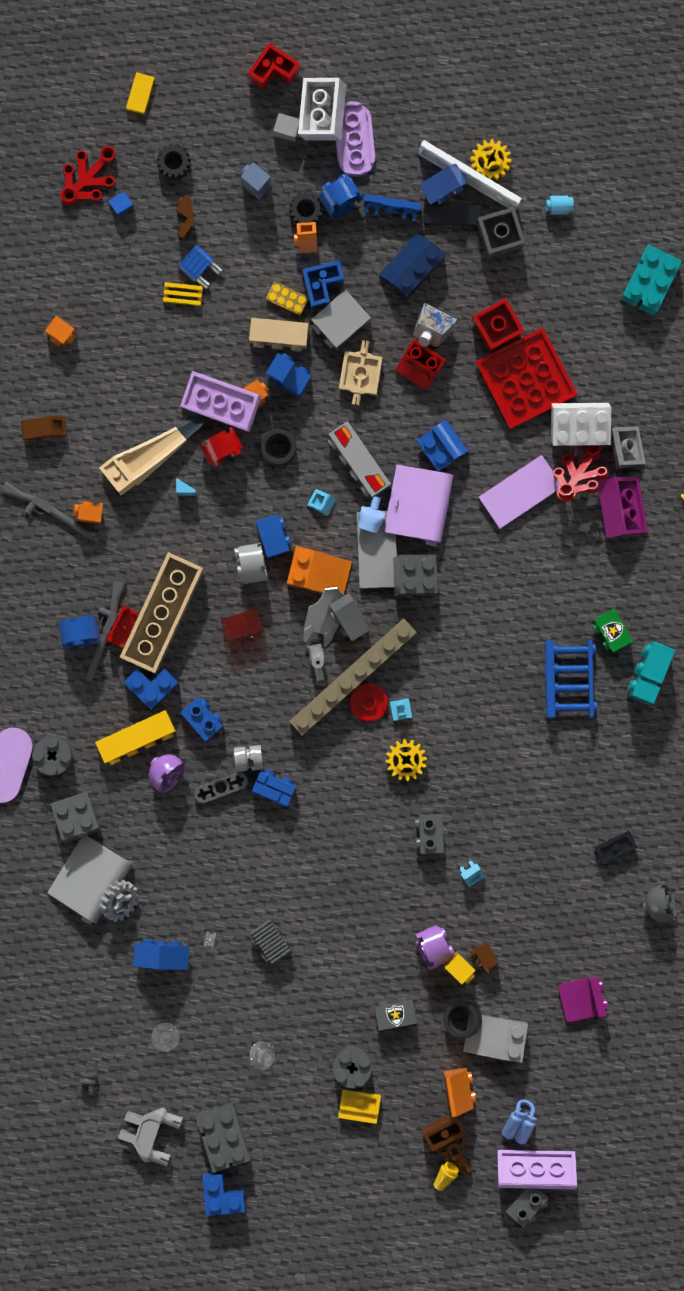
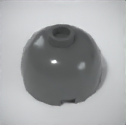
(660, 904)

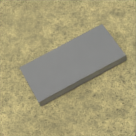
(376, 557)

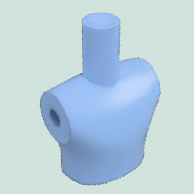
(370, 517)

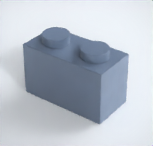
(255, 180)

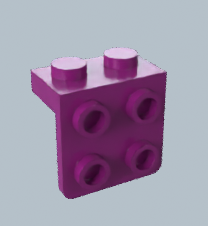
(583, 999)

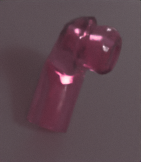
(578, 454)

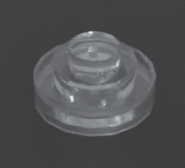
(165, 1037)
(262, 1055)

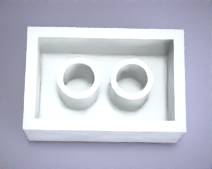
(322, 109)
(580, 424)

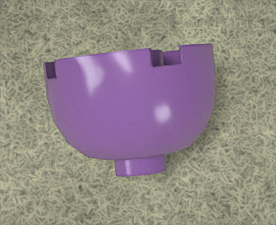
(165, 771)

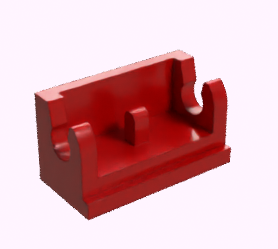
(123, 626)

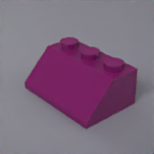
(622, 507)

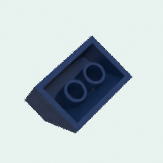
(412, 265)

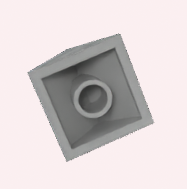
(627, 447)

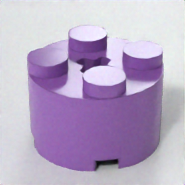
(434, 946)

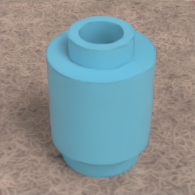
(559, 205)

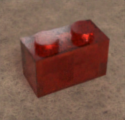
(242, 626)

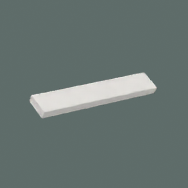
(472, 177)

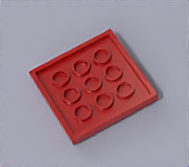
(526, 378)

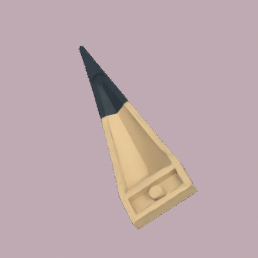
(139, 462)

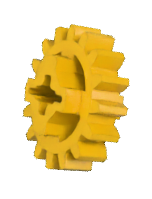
(497, 163)
(414, 749)

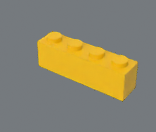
(135, 737)

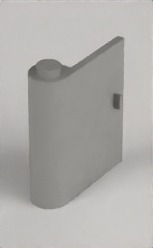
(87, 876)

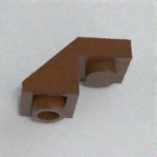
(184, 209)
(43, 427)

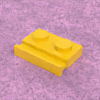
(359, 1106)

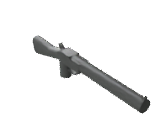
(12, 491)
(111, 614)

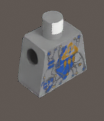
(433, 326)

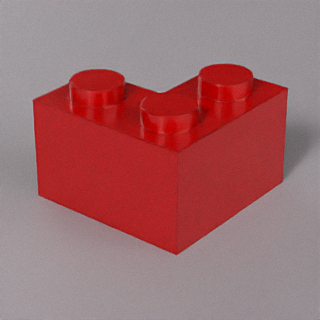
(271, 63)

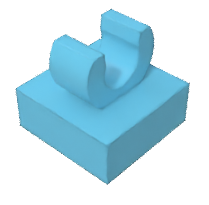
(401, 709)
(472, 875)

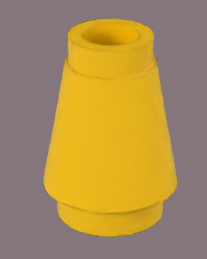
(447, 1174)

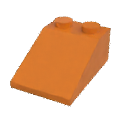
(318, 571)
(458, 1091)

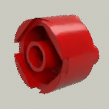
(221, 446)

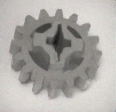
(119, 900)

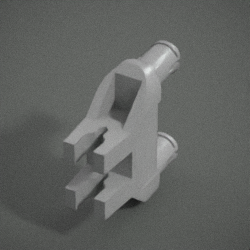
(147, 1133)

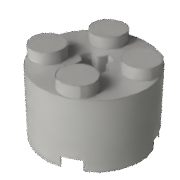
(251, 563)

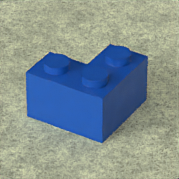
(318, 279)
(287, 375)
(151, 692)
(160, 955)
(217, 1199)

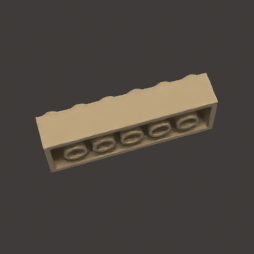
(162, 613)

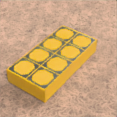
(287, 298)

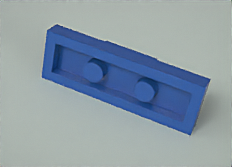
(392, 206)

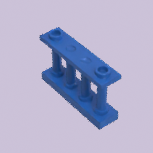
(553, 688)

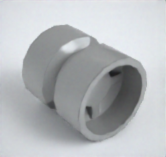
(248, 758)

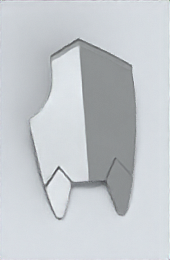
(319, 617)

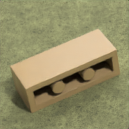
(278, 334)

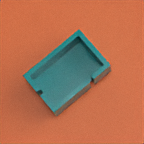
(651, 279)
(650, 672)

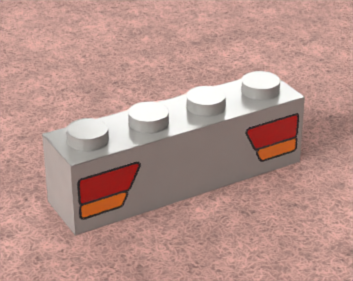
(359, 460)

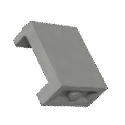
(340, 320)

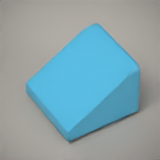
(183, 489)
(321, 502)

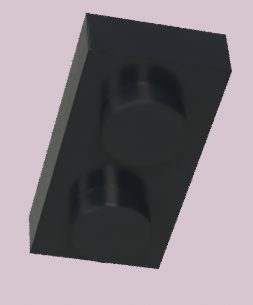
(615, 847)

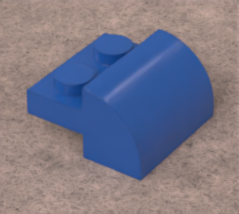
(442, 446)

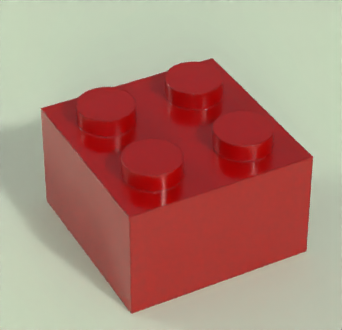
(497, 325)

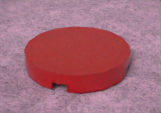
(364, 706)

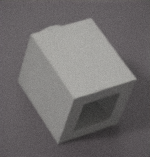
(286, 127)

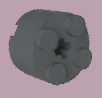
(42, 754)
(358, 1076)

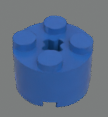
(340, 196)
(79, 632)

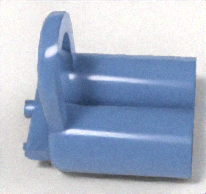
(520, 1124)

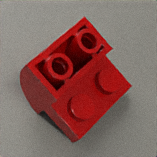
(420, 364)

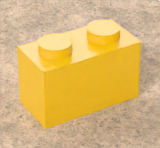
(460, 969)

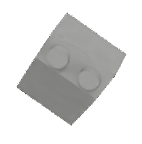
(497, 1038)

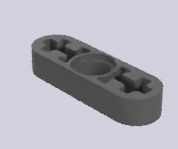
(232, 778)

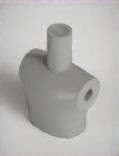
(317, 654)

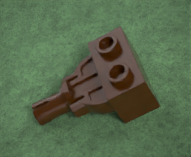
(446, 1137)

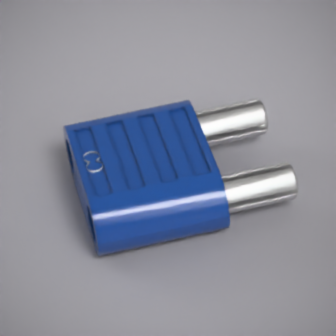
(196, 264)

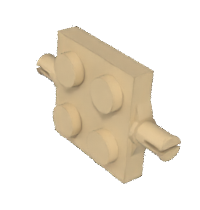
(360, 373)

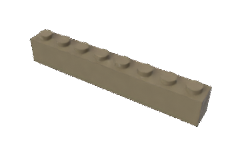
(353, 677)

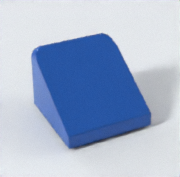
(121, 204)

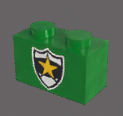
(612, 631)

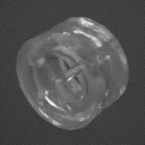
(210, 940)

